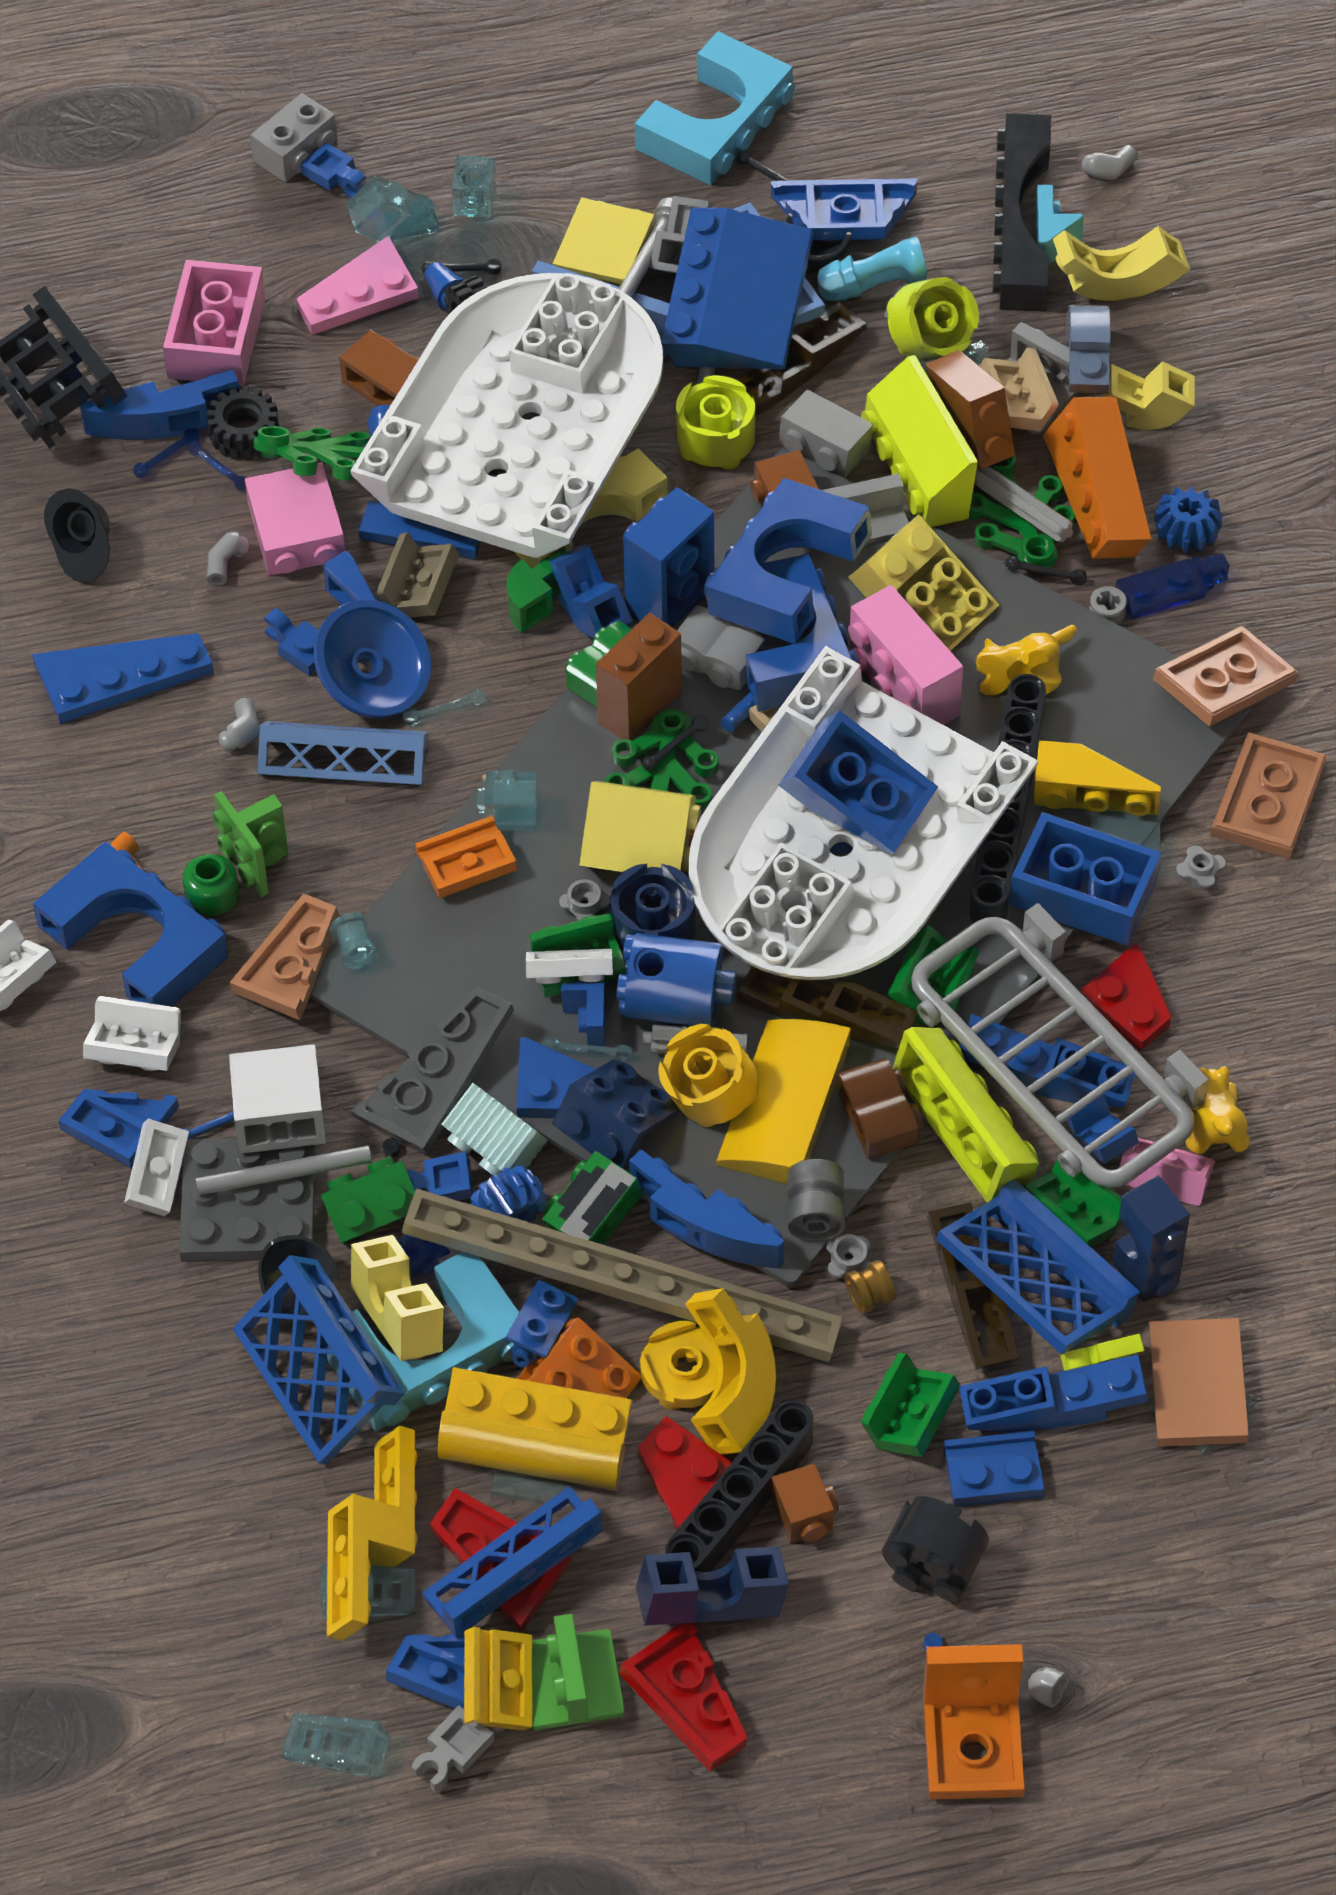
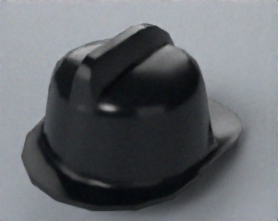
(78, 533)

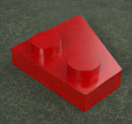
(1130, 998)
(680, 1467)

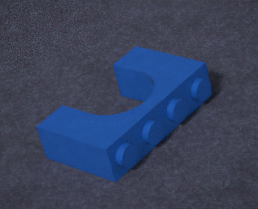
(789, 519)
(777, 671)
(113, 884)

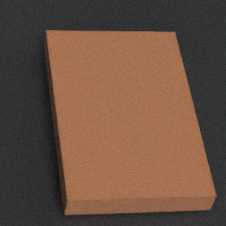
(1225, 675)
(1269, 795)
(1198, 1382)

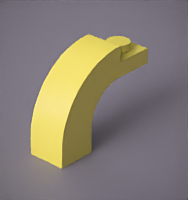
(1121, 272)

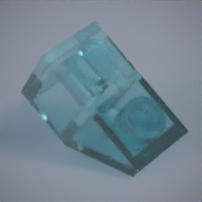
(390, 210)

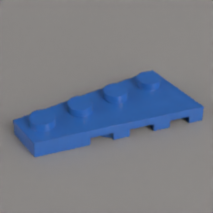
(111, 674)

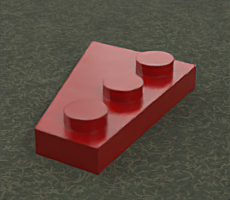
(469, 1526)
(681, 1688)

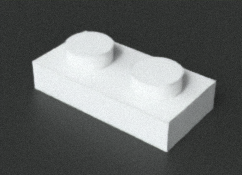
(552, 965)
(156, 1167)

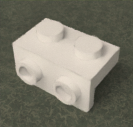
(20, 963)
(133, 1034)

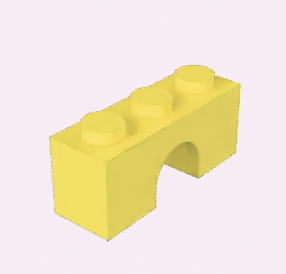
(404, 1313)

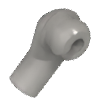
(1109, 166)
(219, 555)
(243, 729)

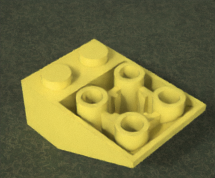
(929, 581)

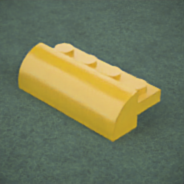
(534, 1429)

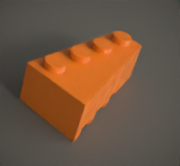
(1099, 476)

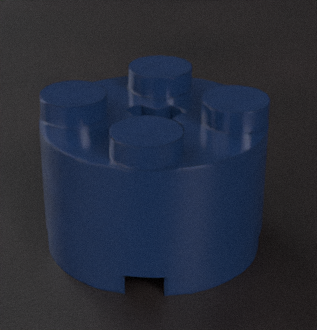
(653, 903)

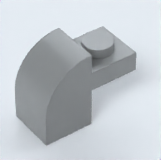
(669, 244)

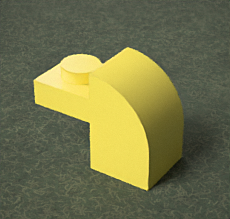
(1153, 400)

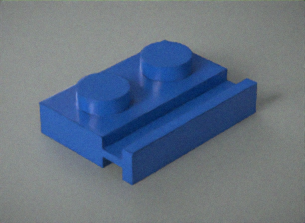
(993, 1469)

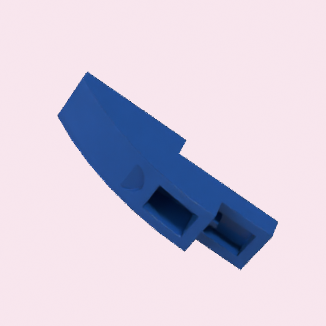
(156, 414)
(1043, 1057)
(713, 1225)
(1055, 1400)

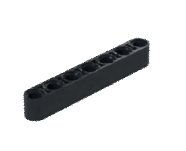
(1022, 731)

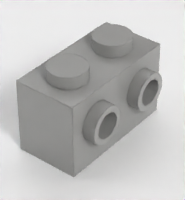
(292, 136)
(825, 433)

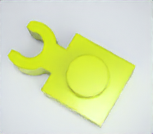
(1102, 1352)

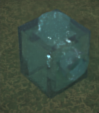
(510, 799)

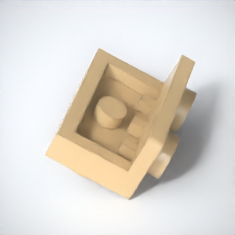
(1026, 389)

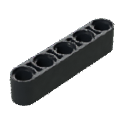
(748, 1476)

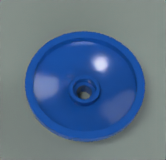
(388, 648)

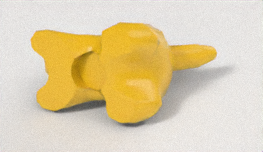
(1032, 655)
(1218, 1118)

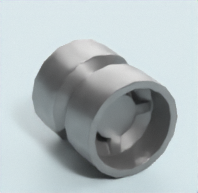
(815, 1200)

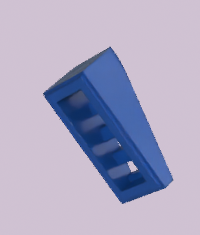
(345, 580)

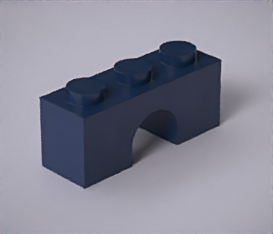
(1156, 1238)
(743, 1589)

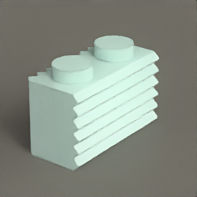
(492, 1131)

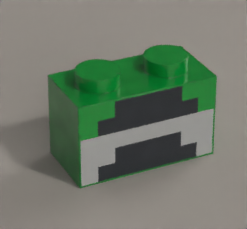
(594, 1200)

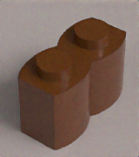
(878, 1107)

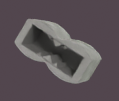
(718, 647)

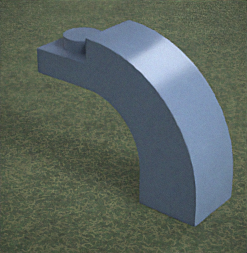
(1088, 348)

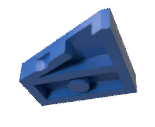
(544, 1079)
(114, 1120)
(430, 1667)

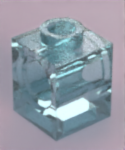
(474, 186)

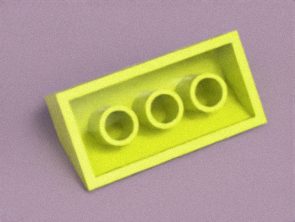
(922, 444)
(963, 1112)

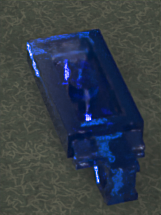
(1172, 584)

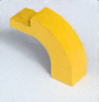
(744, 1370)

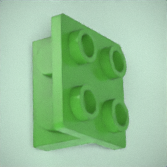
(251, 838)
(574, 1677)

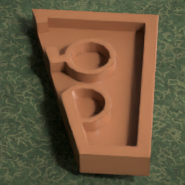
(289, 959)

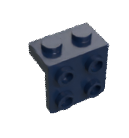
(613, 1111)

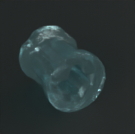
(354, 940)

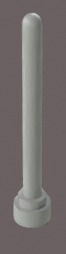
(643, 260)

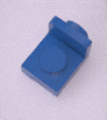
(589, 1003)
(1096, 1120)

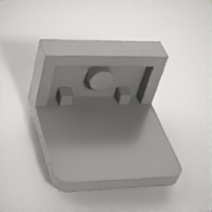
(1054, 359)

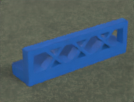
(518, 1568)

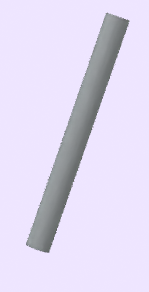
(283, 1170)

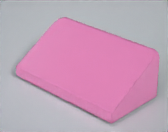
(1180, 1170)

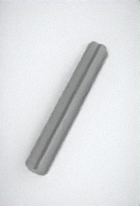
(1023, 504)

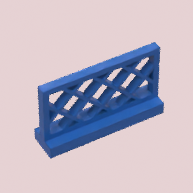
(1058, 1252)
(347, 1342)

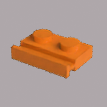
(465, 857)

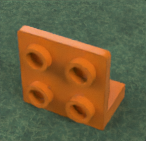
(583, 1363)

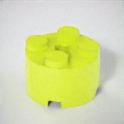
(932, 318)
(715, 422)

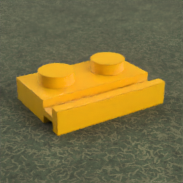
(498, 1679)

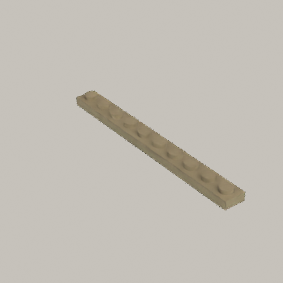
(609, 1270)

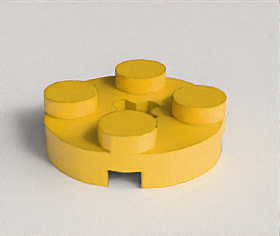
(659, 1363)

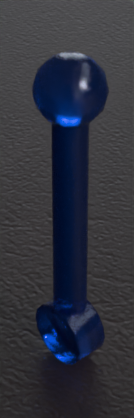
(196, 450)
(141, 469)

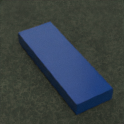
(385, 527)

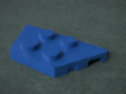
(841, 206)

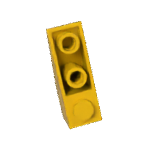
(1083, 779)

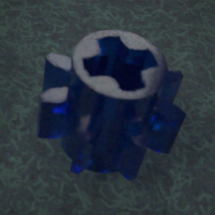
(422, 1253)

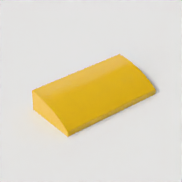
(795, 1083)

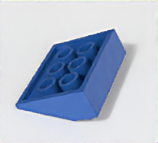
(736, 290)

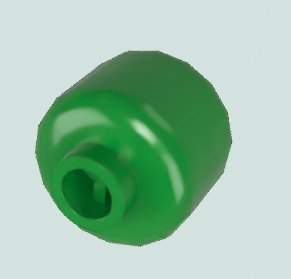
(211, 884)

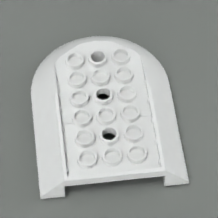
(517, 348)
(770, 852)

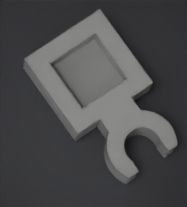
(453, 1745)

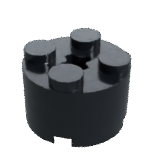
(934, 1548)

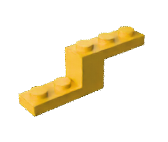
(371, 1533)

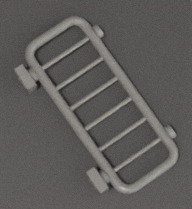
(1039, 945)

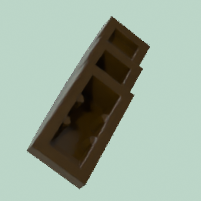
(810, 350)
(846, 1004)
(977, 1308)

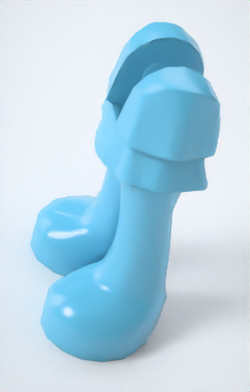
(851, 278)

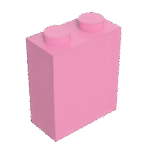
(294, 520)

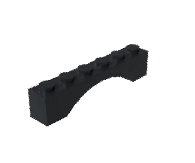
(1023, 264)

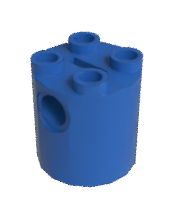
(673, 980)

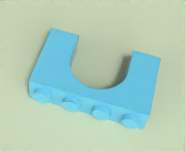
(710, 145)
(485, 1321)

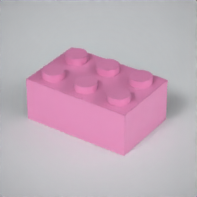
(214, 320)
(905, 656)

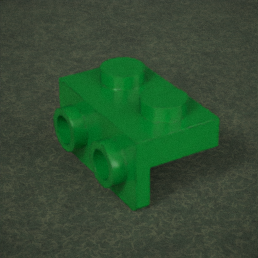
(586, 934)
(943, 980)
(370, 1200)
(1079, 1203)
(908, 1407)

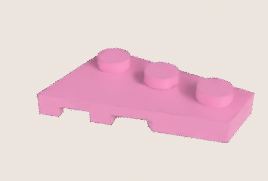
(359, 289)

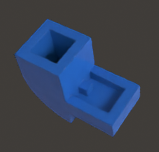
(585, 595)

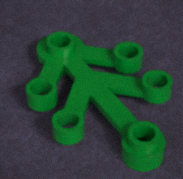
(278, 443)
(1032, 547)
(668, 767)

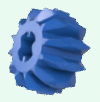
(1188, 519)
(512, 1193)

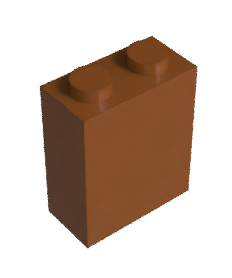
(975, 405)
(639, 677)

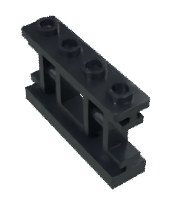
(63, 387)

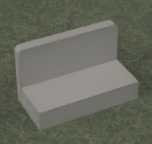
(885, 502)

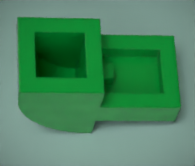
(531, 592)

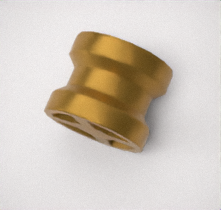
(870, 1287)

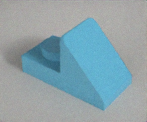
(1051, 223)

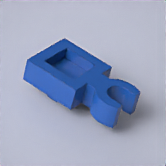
(446, 1176)

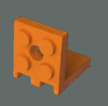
(973, 1698)

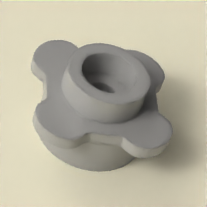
(1200, 877)
(584, 891)
(843, 1245)

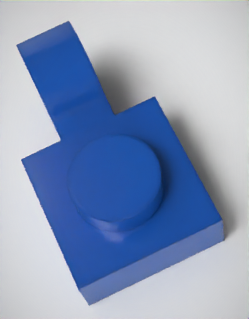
(333, 167)
(295, 643)

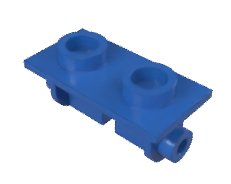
(539, 1323)

